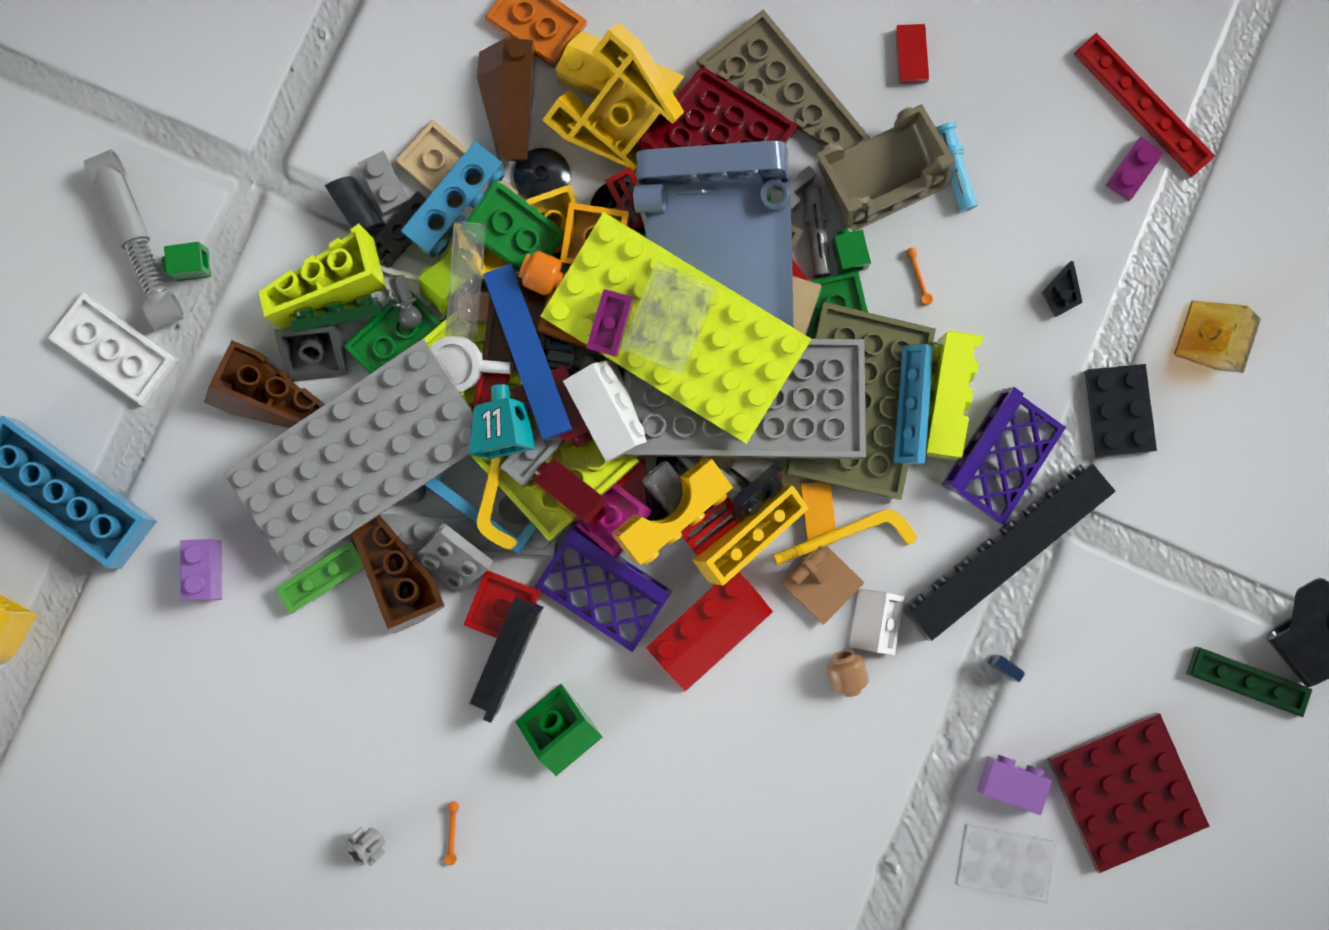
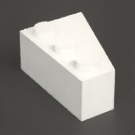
(606, 408)

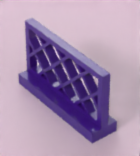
(988, 436)
(621, 570)

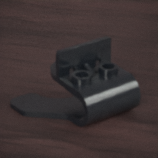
(1305, 636)

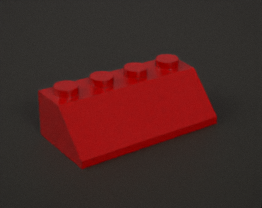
(709, 630)

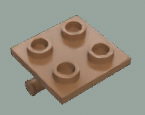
(822, 583)

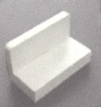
(876, 621)

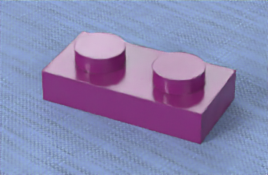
(1134, 168)
(610, 323)

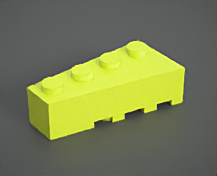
(337, 274)
(950, 393)

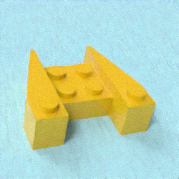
(623, 107)

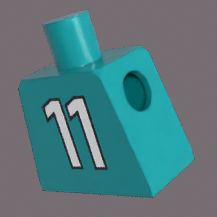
(500, 426)

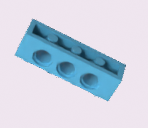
(474, 161)

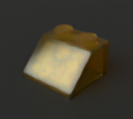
(1218, 335)

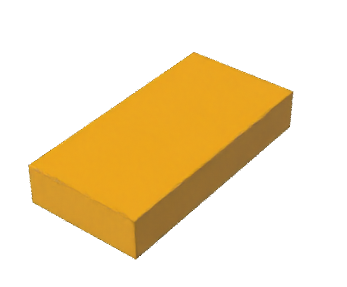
(820, 515)

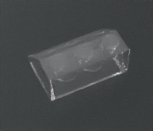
(668, 318)

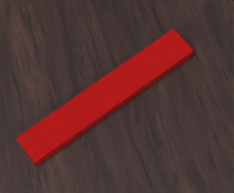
(1144, 105)

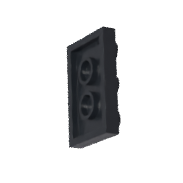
(1120, 410)

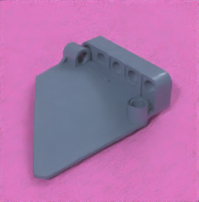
(717, 216)

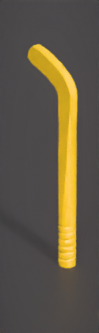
(486, 507)
(886, 515)

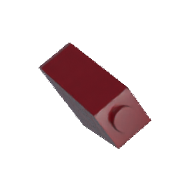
(580, 435)
(571, 494)

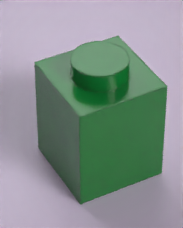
(850, 251)
(186, 261)

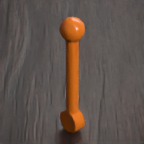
(926, 298)
(451, 857)

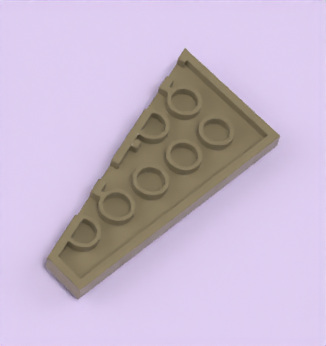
(774, 72)

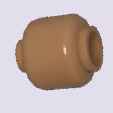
(847, 673)

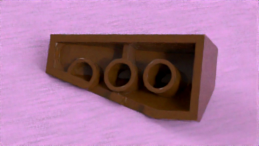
(507, 89)
(257, 390)

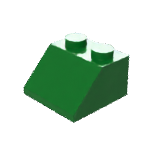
(558, 730)

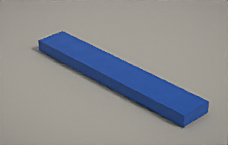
(527, 352)

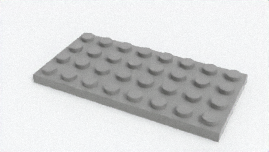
(811, 418)
(355, 456)

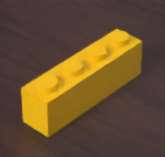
(750, 536)

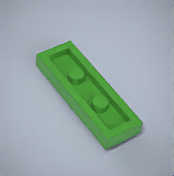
(320, 577)

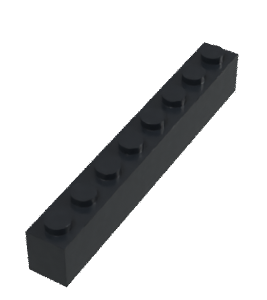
(1009, 551)

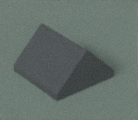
(312, 352)

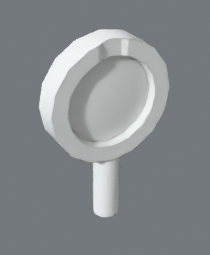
(465, 362)

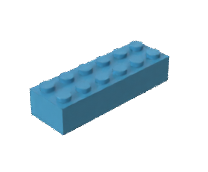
(69, 496)

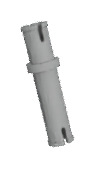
(813, 199)

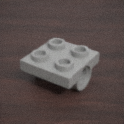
(453, 558)

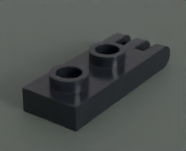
(391, 238)

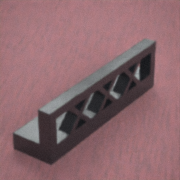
(506, 656)

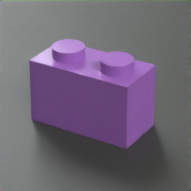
(200, 569)
(1014, 785)

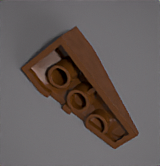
(398, 579)

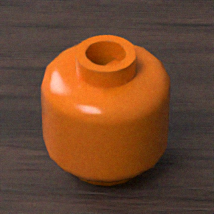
(541, 272)

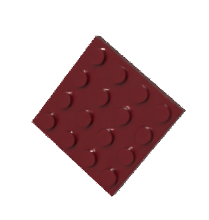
(717, 115)
(1128, 792)

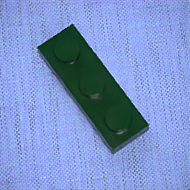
(334, 313)

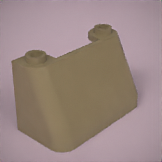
(887, 169)

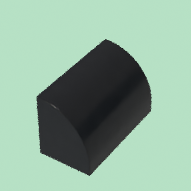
(355, 204)

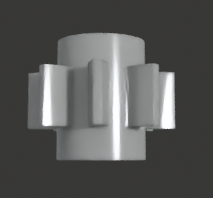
(365, 846)

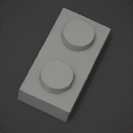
(383, 183)
(524, 464)

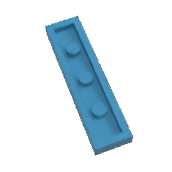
(913, 404)

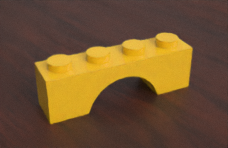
(701, 488)

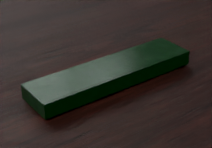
(1249, 681)

